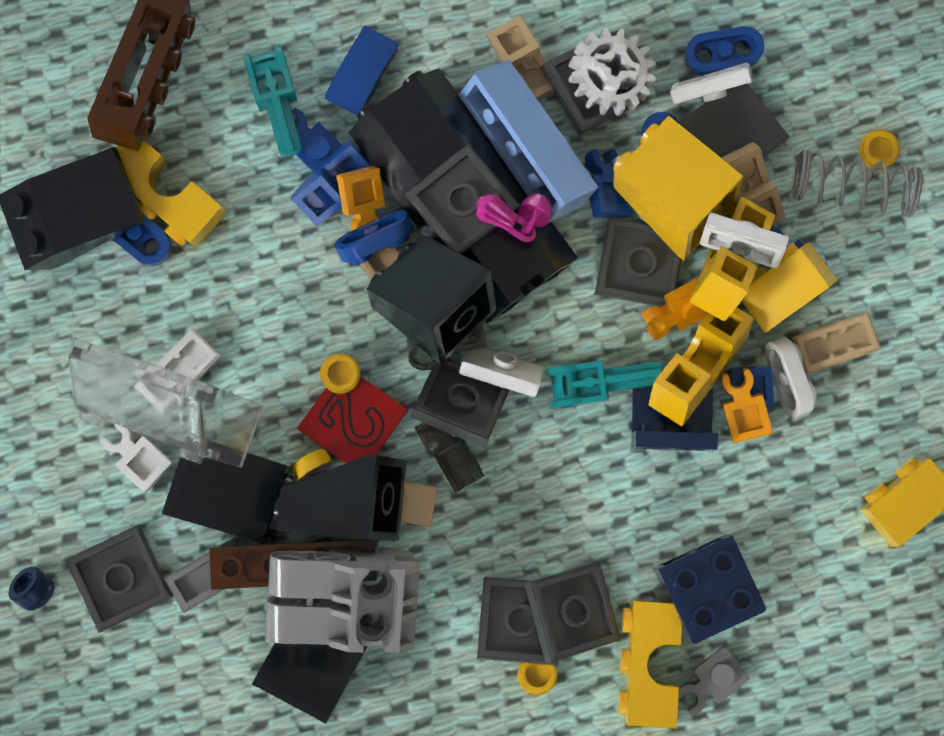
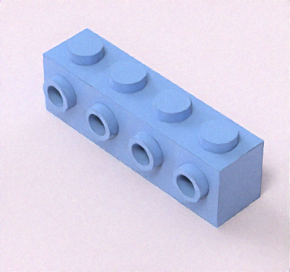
(527, 138)

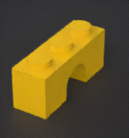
(188, 214)
(726, 275)
(692, 376)
(646, 700)

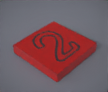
(353, 422)

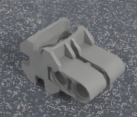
(323, 598)

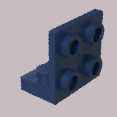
(658, 432)
(711, 588)

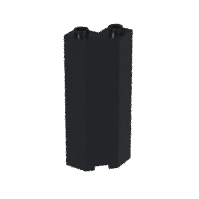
(416, 134)

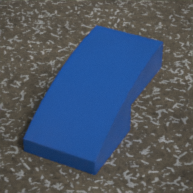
(361, 70)
(319, 193)

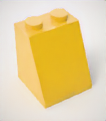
(676, 184)

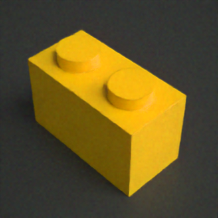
(789, 287)
(906, 502)

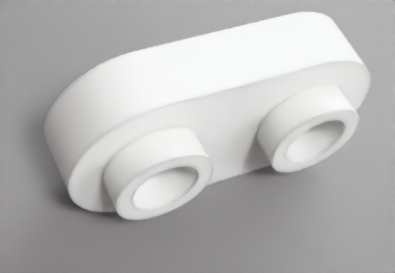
(789, 377)

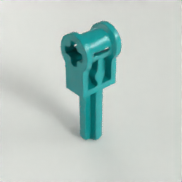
(274, 93)
(591, 381)

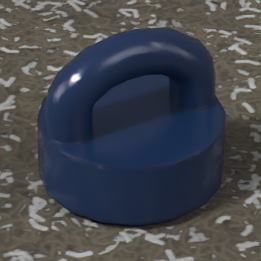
(31, 588)

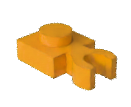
(361, 194)
(676, 312)
(746, 413)

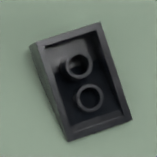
(70, 210)

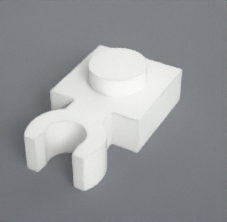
(140, 461)

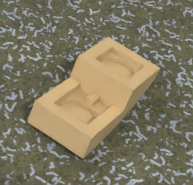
(516, 43)
(756, 183)

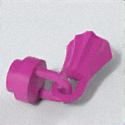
(533, 212)

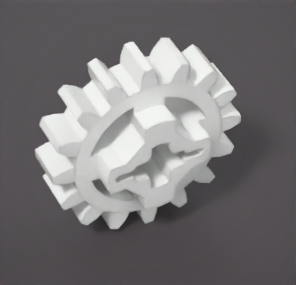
(628, 68)

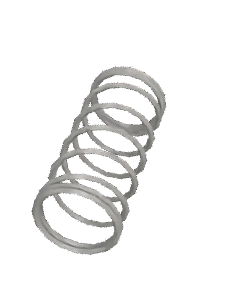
(803, 167)

